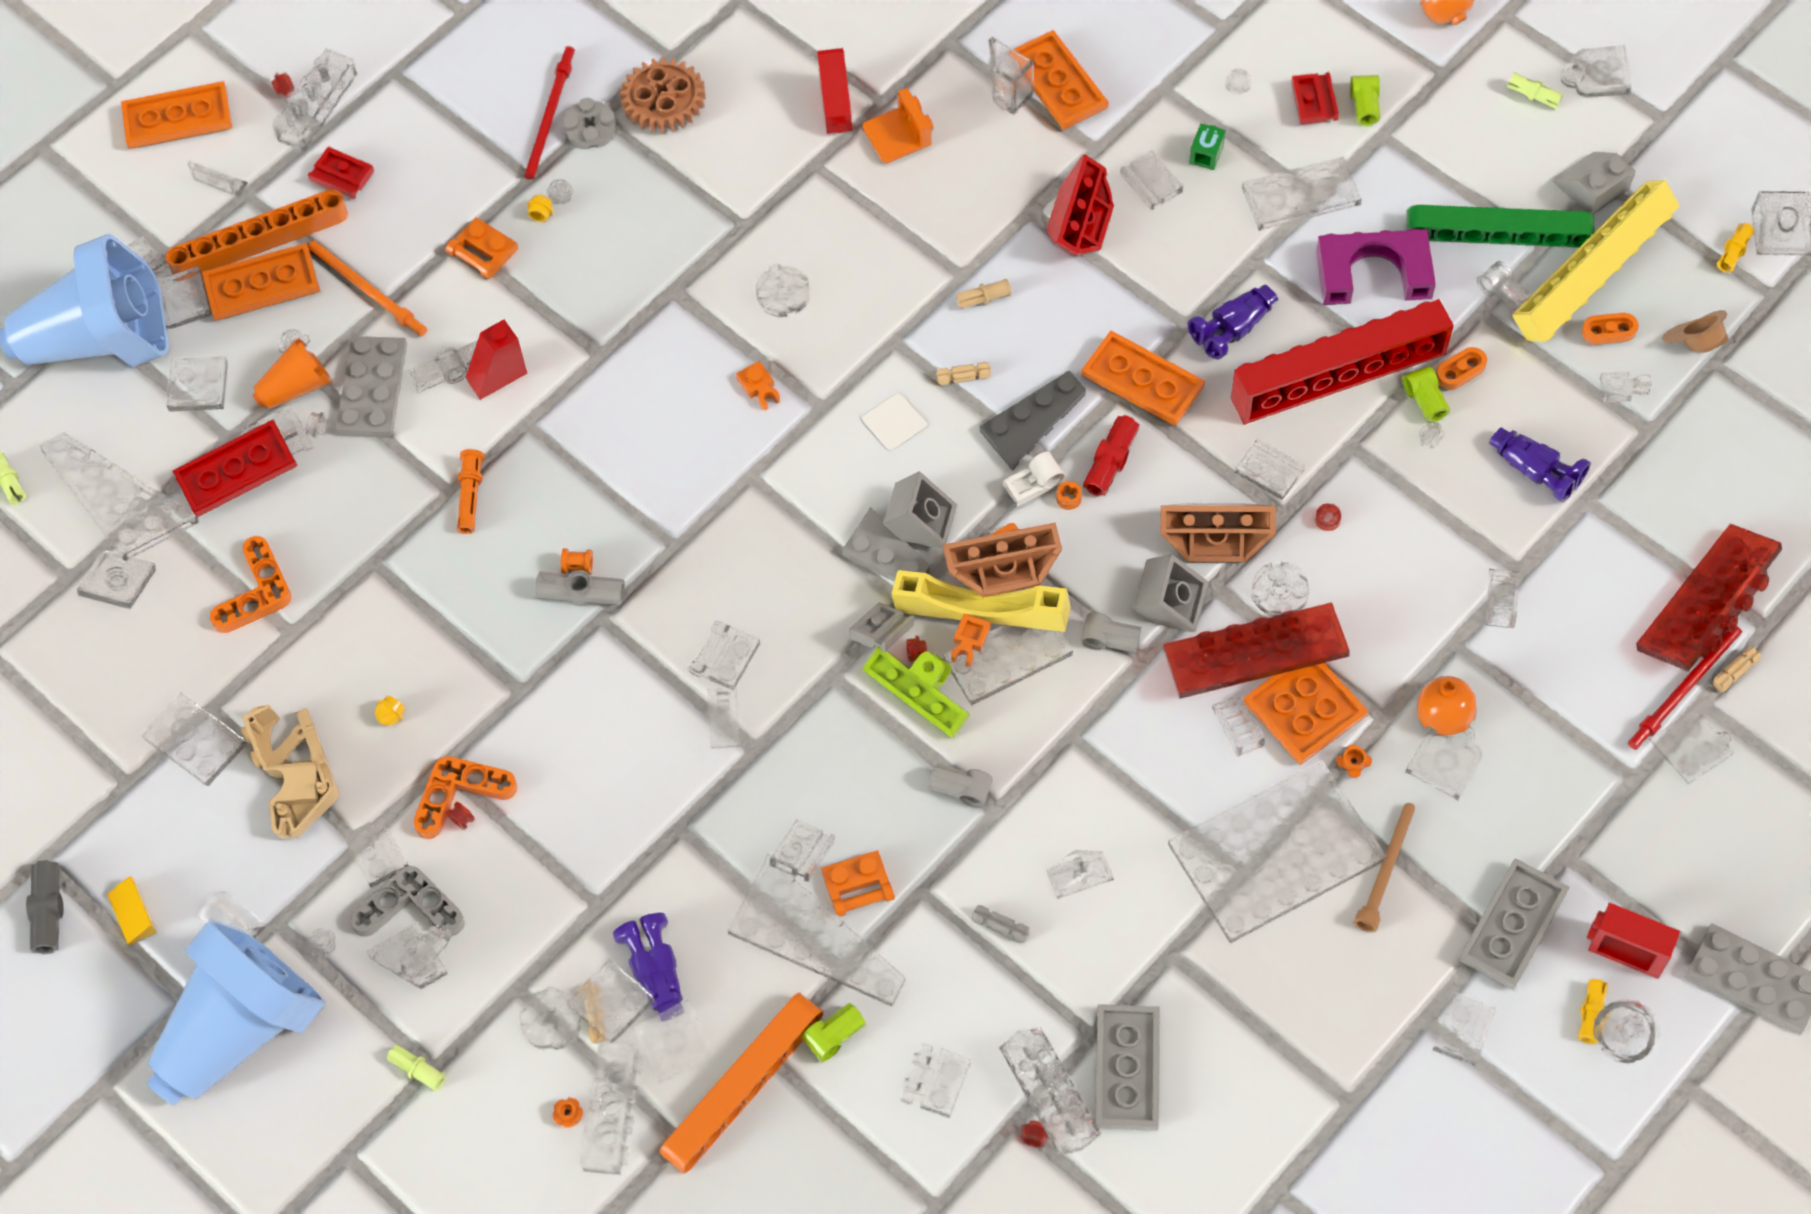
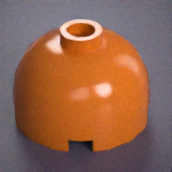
(1447, 10)
(1446, 705)

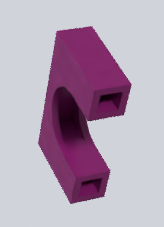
(1405, 249)

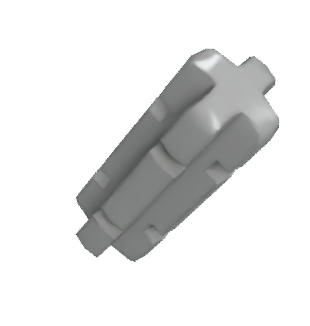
(1000, 924)

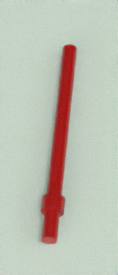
(562, 73)
(1651, 724)

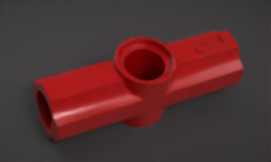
(1111, 455)

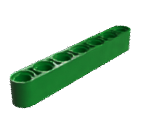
(1502, 225)

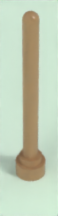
(1368, 917)

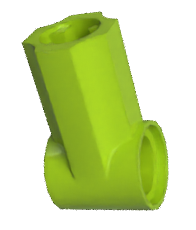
(1365, 92)
(1424, 388)
(827, 1037)

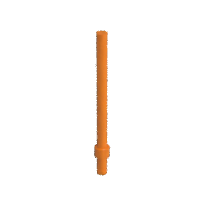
(402, 315)

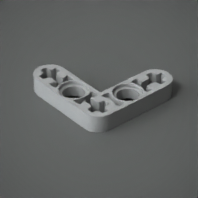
(404, 895)

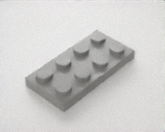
(371, 386)
(1514, 923)
(1753, 978)
(1127, 1067)

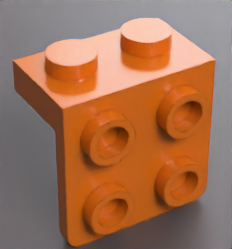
(899, 130)

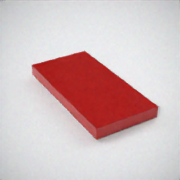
(234, 468)

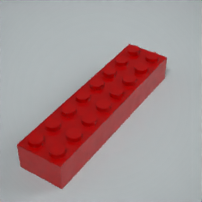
(1341, 361)

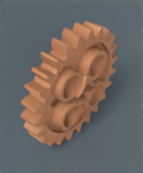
(662, 95)

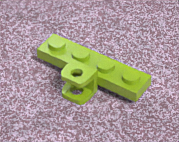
(919, 687)

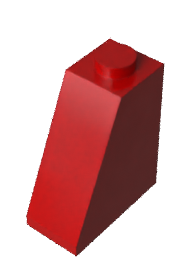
(834, 90)
(495, 360)

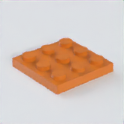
(1305, 709)

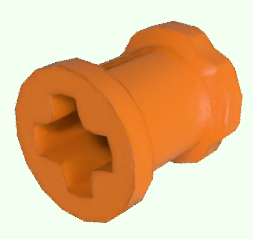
(576, 561)

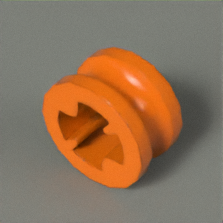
(1073, 489)

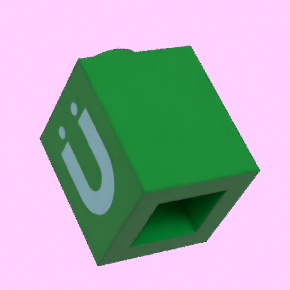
(1207, 146)

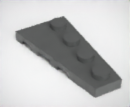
(1026, 422)

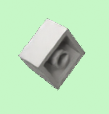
(1596, 180)
(920, 512)
(1170, 593)

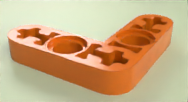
(263, 594)
(450, 784)

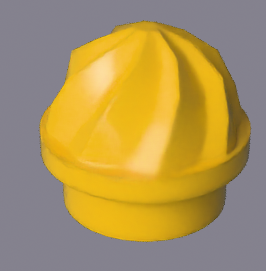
(540, 208)
(389, 711)

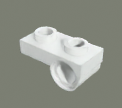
(1035, 480)

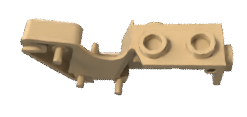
(307, 785)

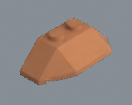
(1217, 530)
(1004, 560)

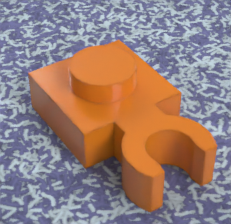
(758, 382)
(970, 636)

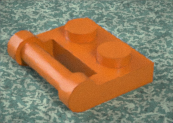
(485, 241)
(856, 875)

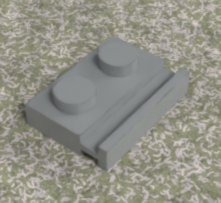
(881, 627)

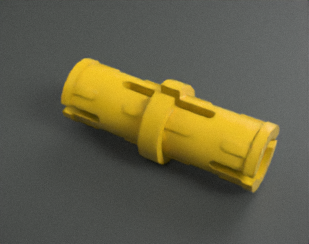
(1735, 247)
(1593, 1005)

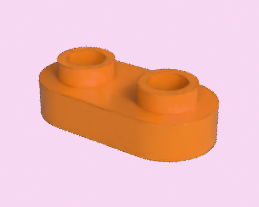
(1608, 328)
(1458, 368)

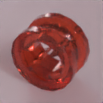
(1323, 510)
(460, 815)

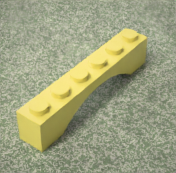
(1031, 608)

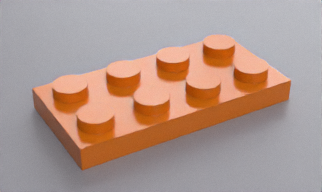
(1062, 81)
(176, 114)
(260, 281)
(1143, 378)

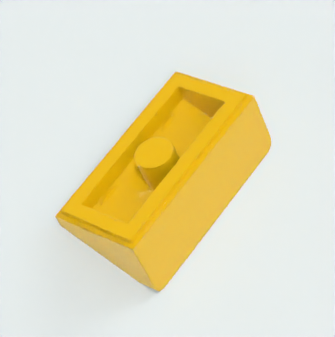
(131, 911)

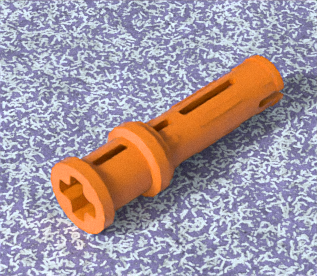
(469, 479)

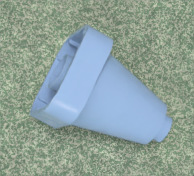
(92, 311)
(227, 1011)

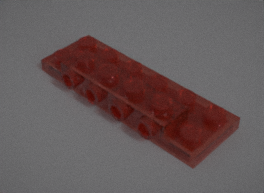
(1711, 598)
(1256, 650)

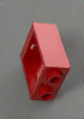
(1632, 940)

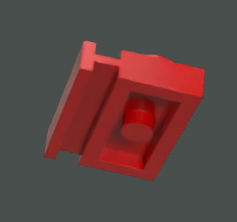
(1314, 98)
(341, 172)

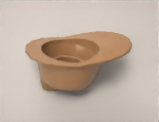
(1700, 334)

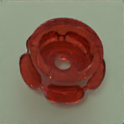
(283, 84)
(915, 648)
(1033, 1134)

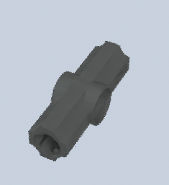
(44, 907)

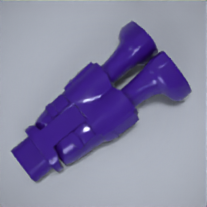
(1235, 317)
(1539, 461)
(654, 968)

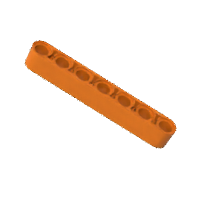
(259, 233)
(740, 1083)

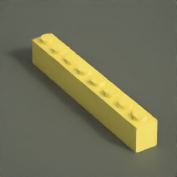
(1595, 261)

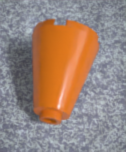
(291, 377)

